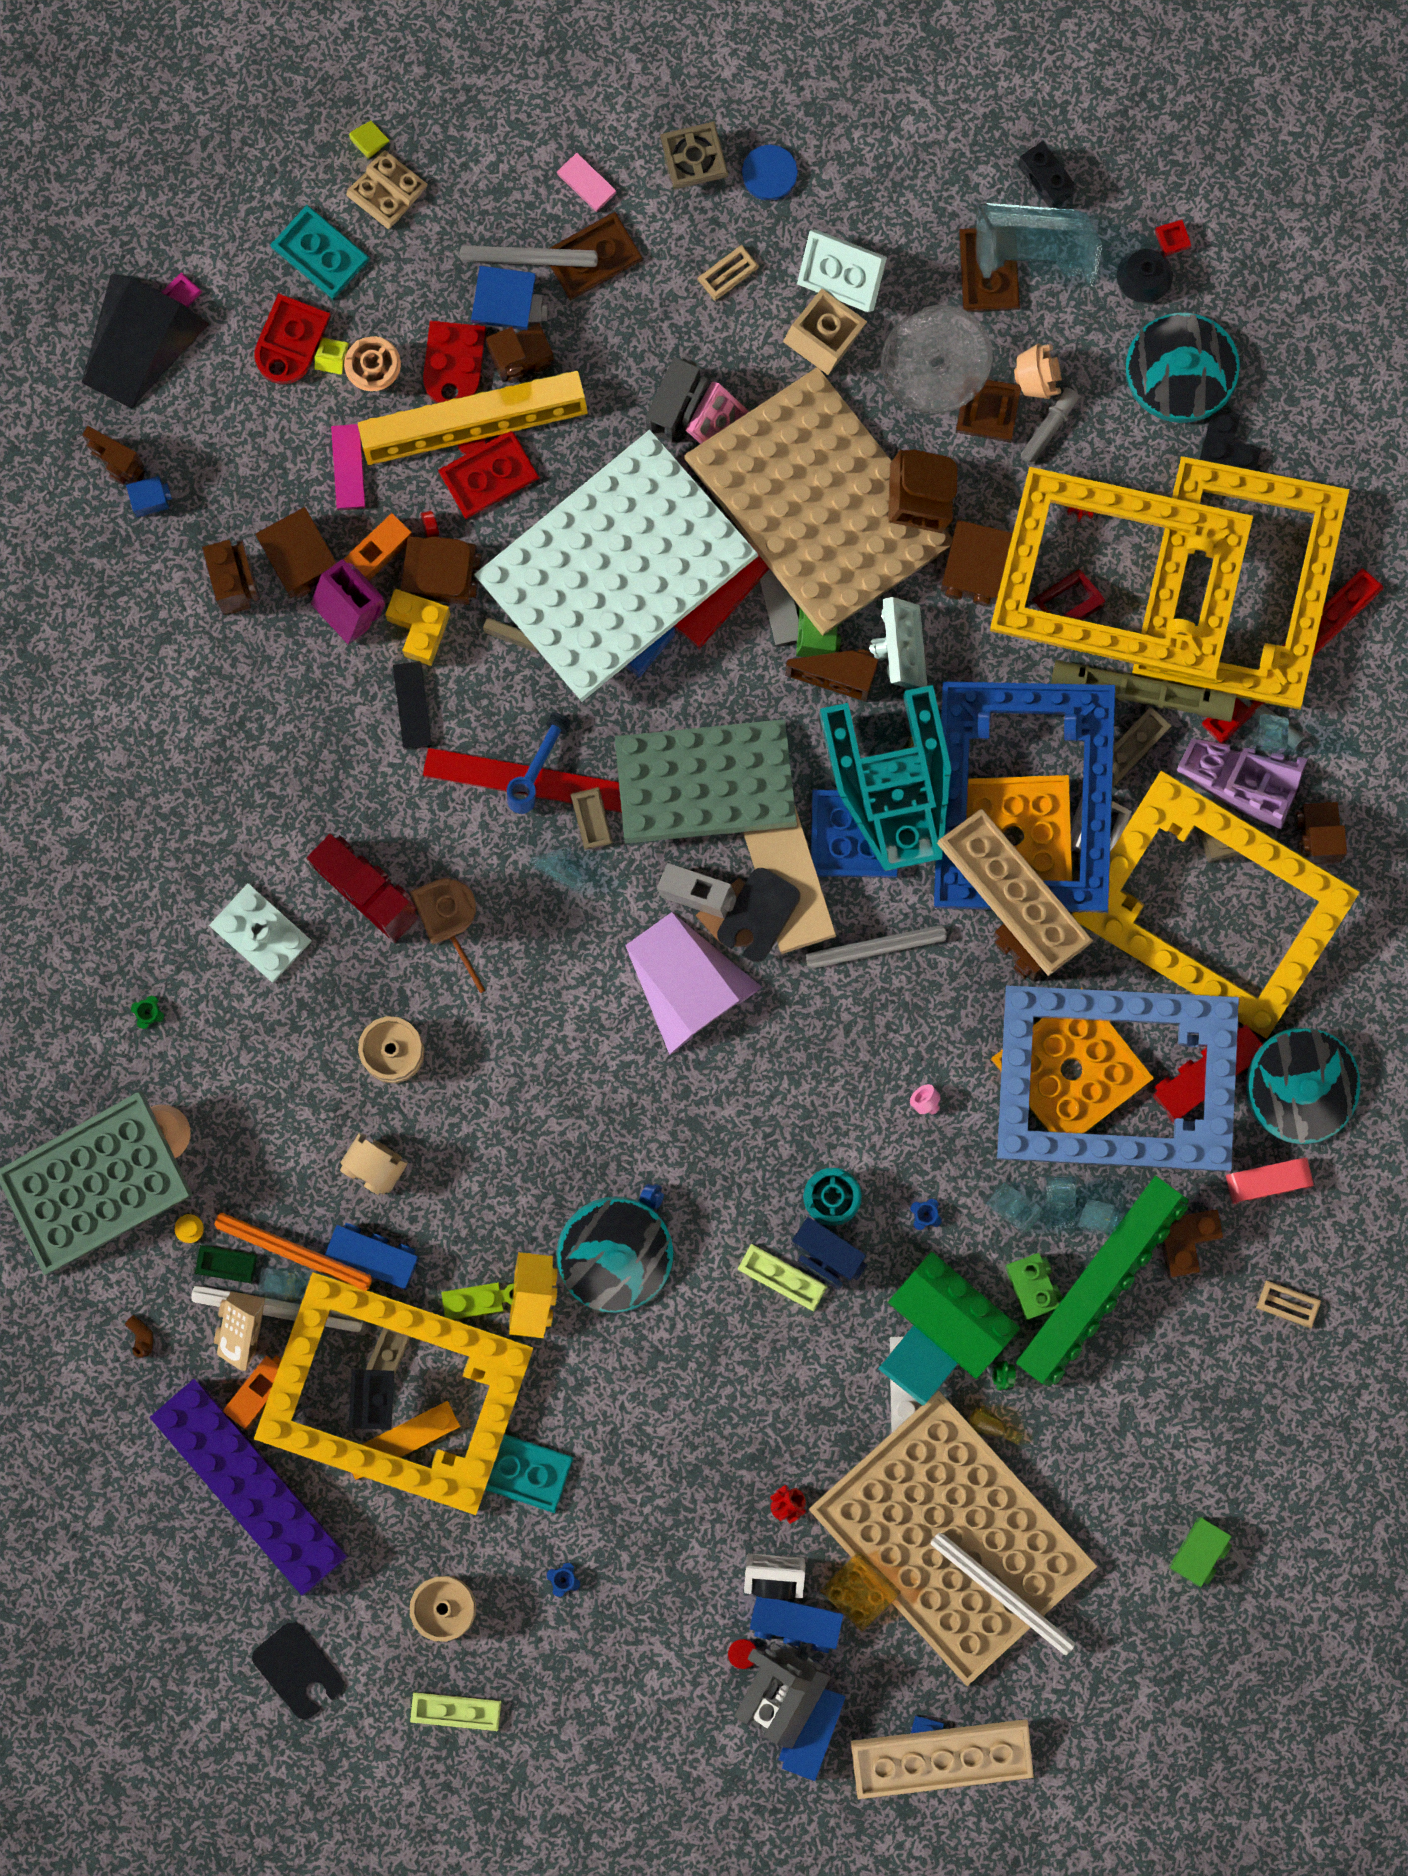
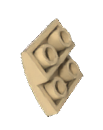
(386, 189)

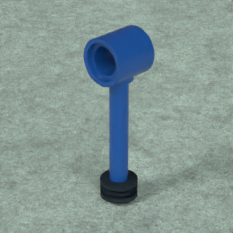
(558, 725)

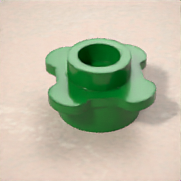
(140, 1008)
(1004, 1375)

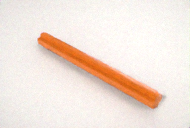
(293, 1251)

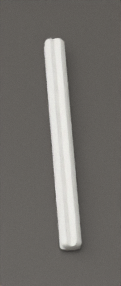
(276, 1308)
(1002, 1593)

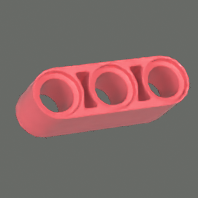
(1269, 1180)

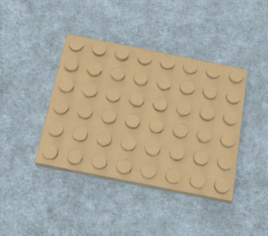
(814, 500)
(947, 1480)

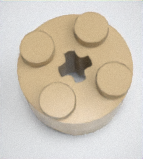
(373, 1164)

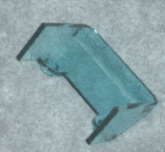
(1037, 236)

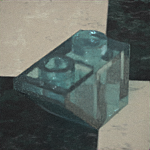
(1100, 1218)

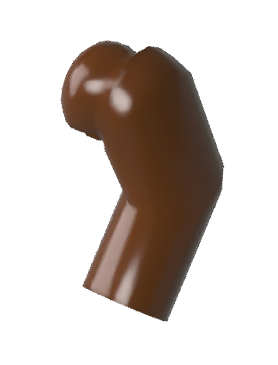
(143, 1337)

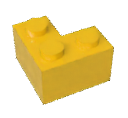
(424, 619)
(533, 1295)

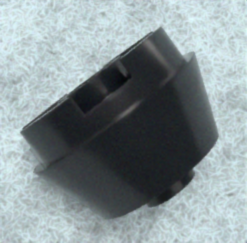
(1144, 275)

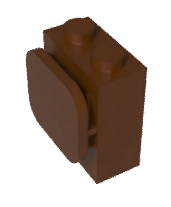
(922, 490)
(296, 552)
(976, 563)
(441, 569)
(231, 575)

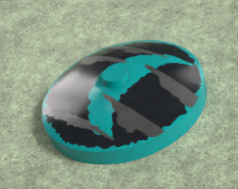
(1182, 367)
(1303, 1085)
(614, 1254)

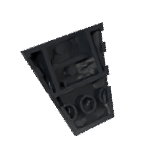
(137, 339)

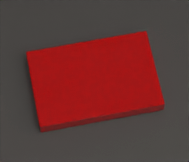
(488, 474)

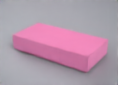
(586, 182)

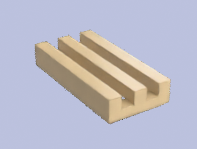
(733, 282)
(1265, 1296)

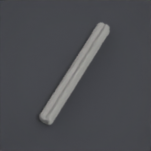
(530, 256)
(876, 947)

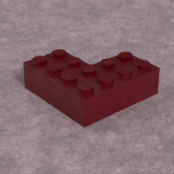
(364, 886)

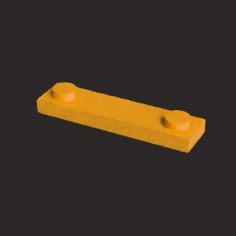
(415, 1432)

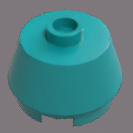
(832, 1196)

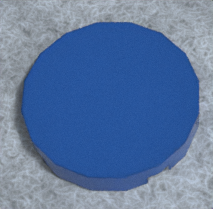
(769, 172)

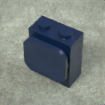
(828, 1254)

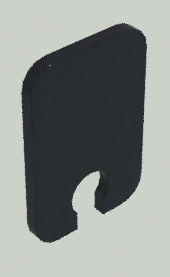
(763, 909)
(292, 1663)

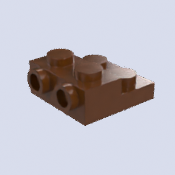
(118, 459)

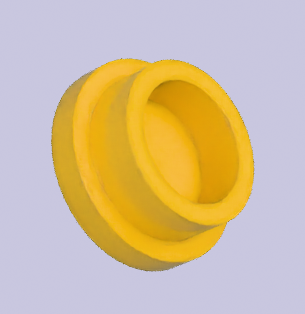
(189, 1228)

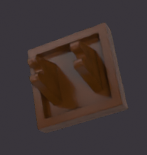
(991, 412)

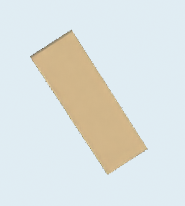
(788, 856)
(1015, 892)
(942, 1759)

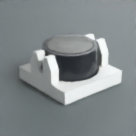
(774, 1576)

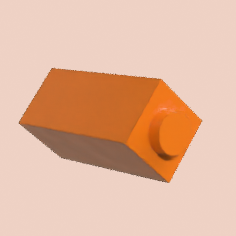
(379, 547)
(253, 1394)

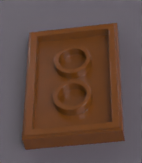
(614, 250)
(981, 293)

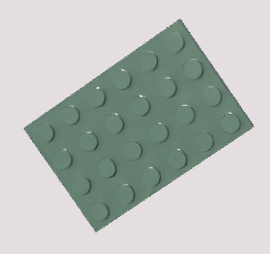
(705, 781)
(93, 1183)

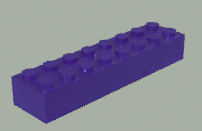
(249, 1487)

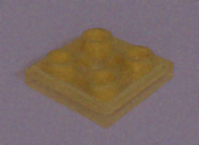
(860, 1591)

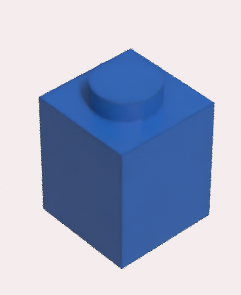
(149, 496)

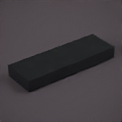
(412, 705)

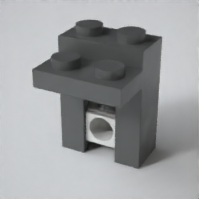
(783, 1685)

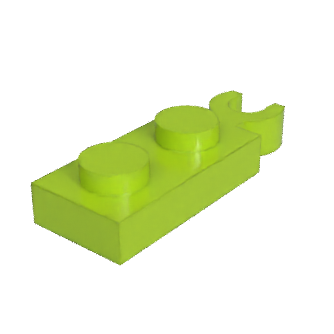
(475, 1300)

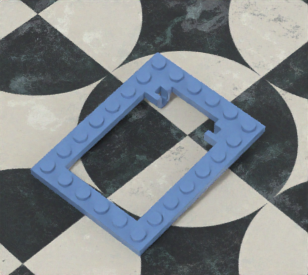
(1195, 1143)

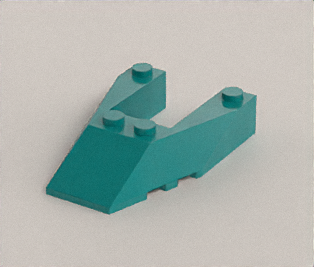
(895, 795)

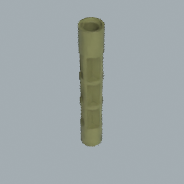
(1163, 694)

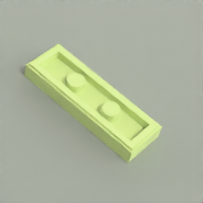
(782, 1277)
(455, 1711)

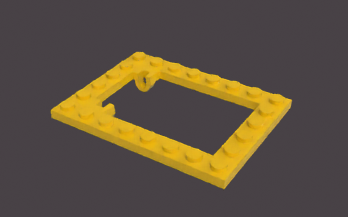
(1211, 529)
(1286, 678)
(1177, 810)
(451, 1478)

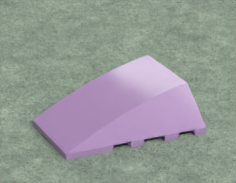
(1243, 780)
(685, 979)

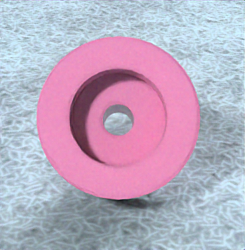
(925, 1100)

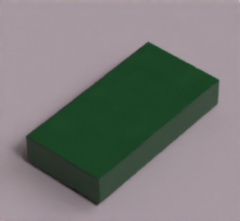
(226, 1264)

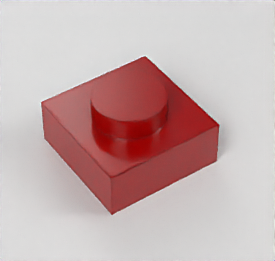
(1173, 237)

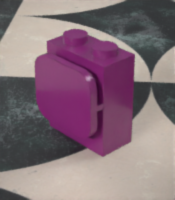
(347, 601)

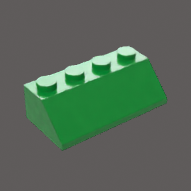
(953, 1315)

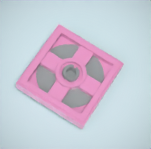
(714, 413)

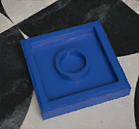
(503, 297)

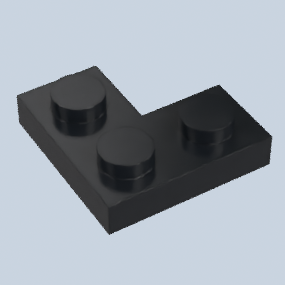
(1220, 444)

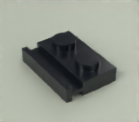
(371, 1399)

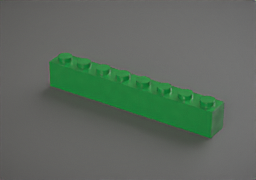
(1103, 1282)

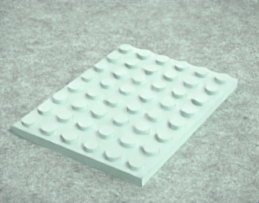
(616, 565)

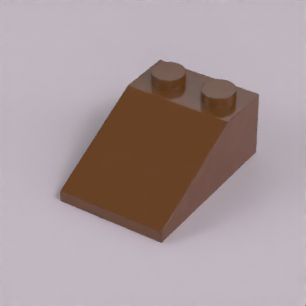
(840, 672)

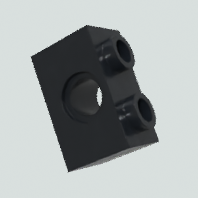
(1046, 175)

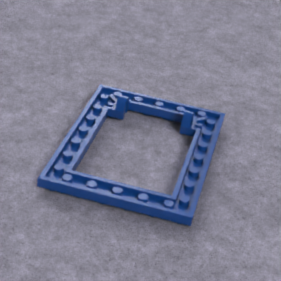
(1088, 719)

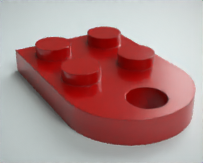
(290, 338)
(453, 359)

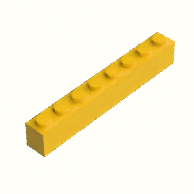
(472, 417)

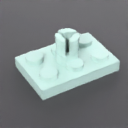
(842, 270)
(902, 643)
(260, 933)

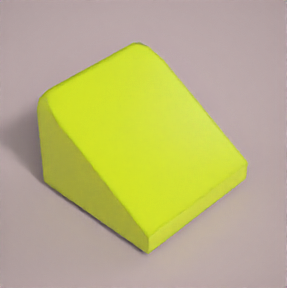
(368, 139)
(331, 355)

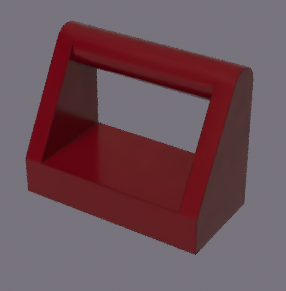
(1081, 611)

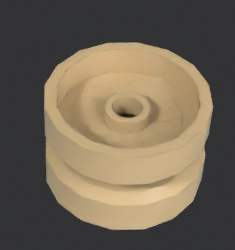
(403, 1062)
(460, 1611)

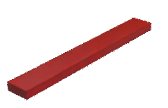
(1336, 615)
(497, 775)

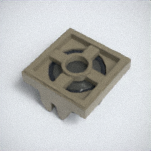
(693, 157)

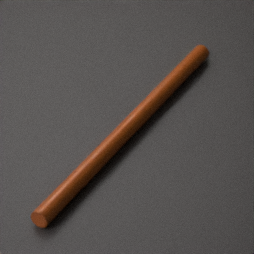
(466, 962)

